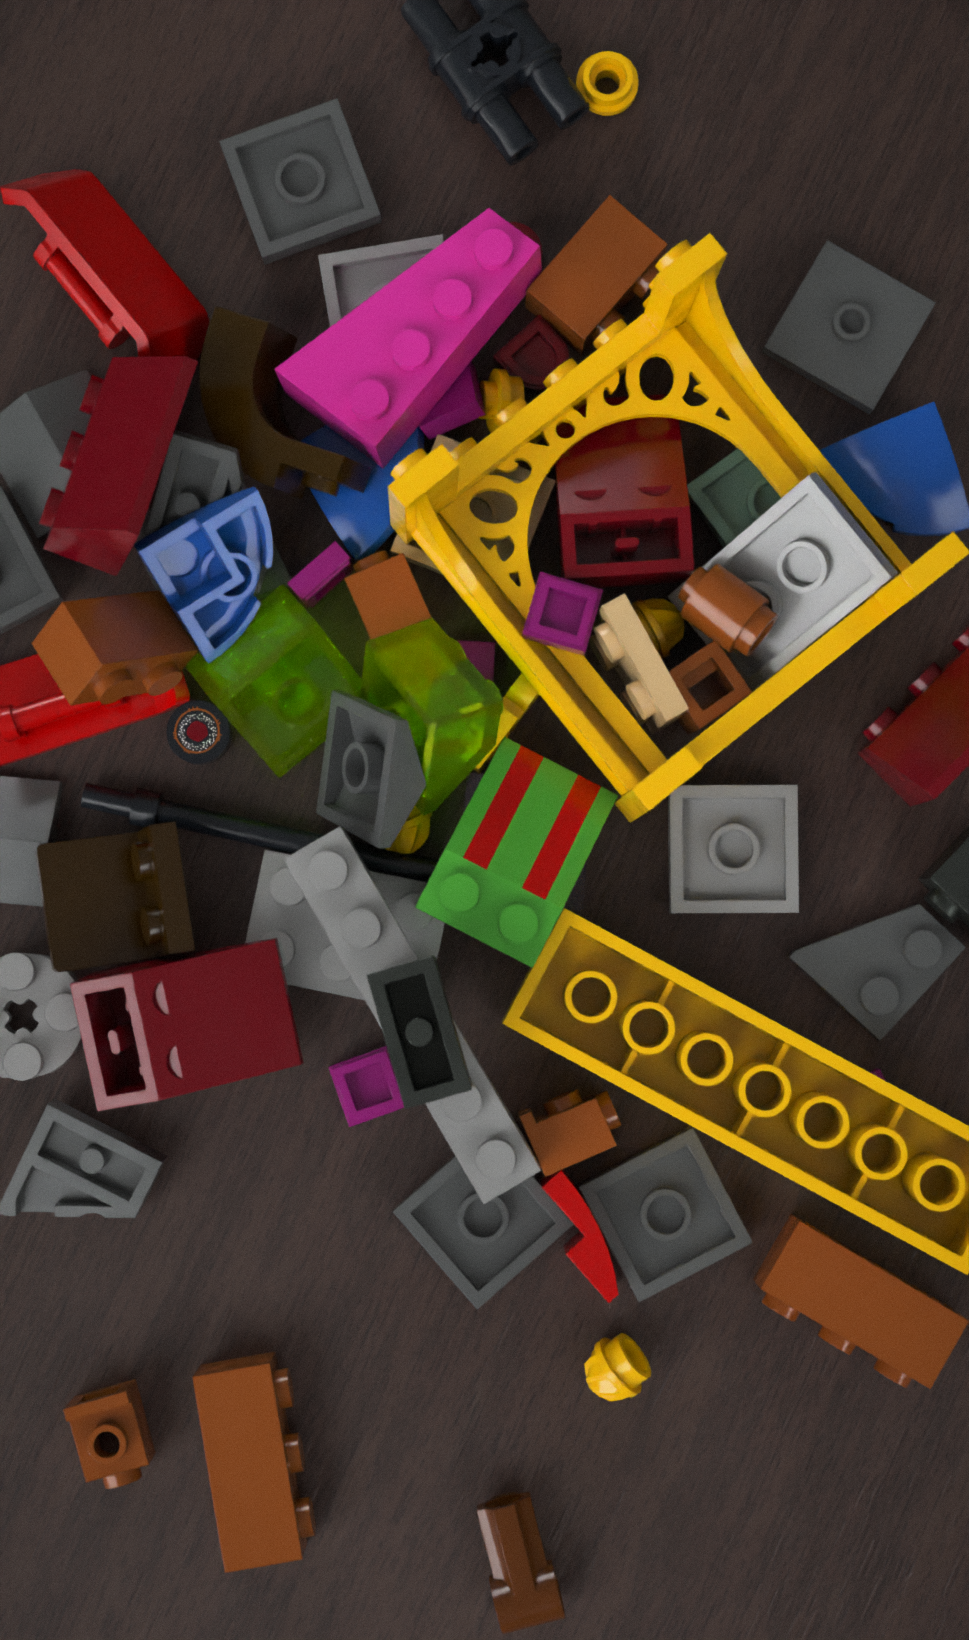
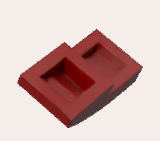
(587, 1247)

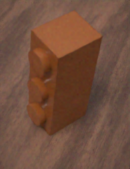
(858, 1304)
(253, 1461)

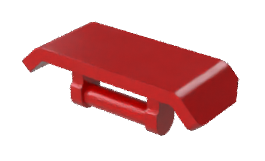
(110, 265)
(40, 719)

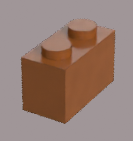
(596, 275)
(114, 647)

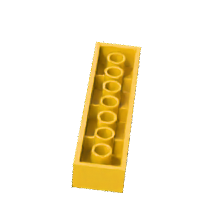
(750, 1084)

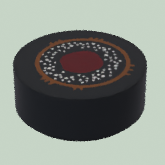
(199, 732)

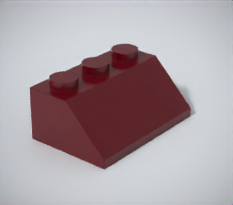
(116, 459)
(929, 737)

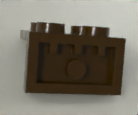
(114, 898)

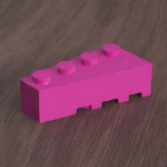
(412, 339)

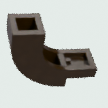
(247, 412)

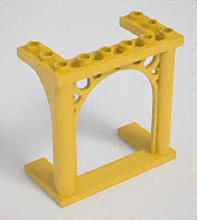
(694, 336)

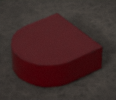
(533, 354)

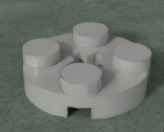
(57, 1035)

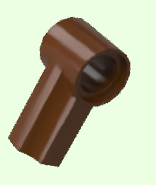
(521, 1578)

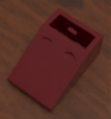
(624, 504)
(185, 1023)

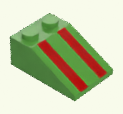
(517, 852)

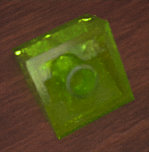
(278, 681)
(441, 695)

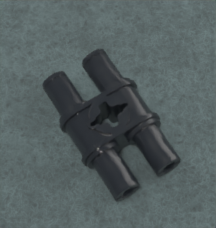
(485, 87)

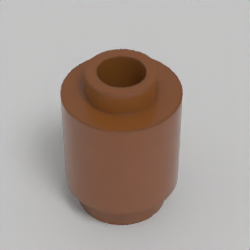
(726, 609)

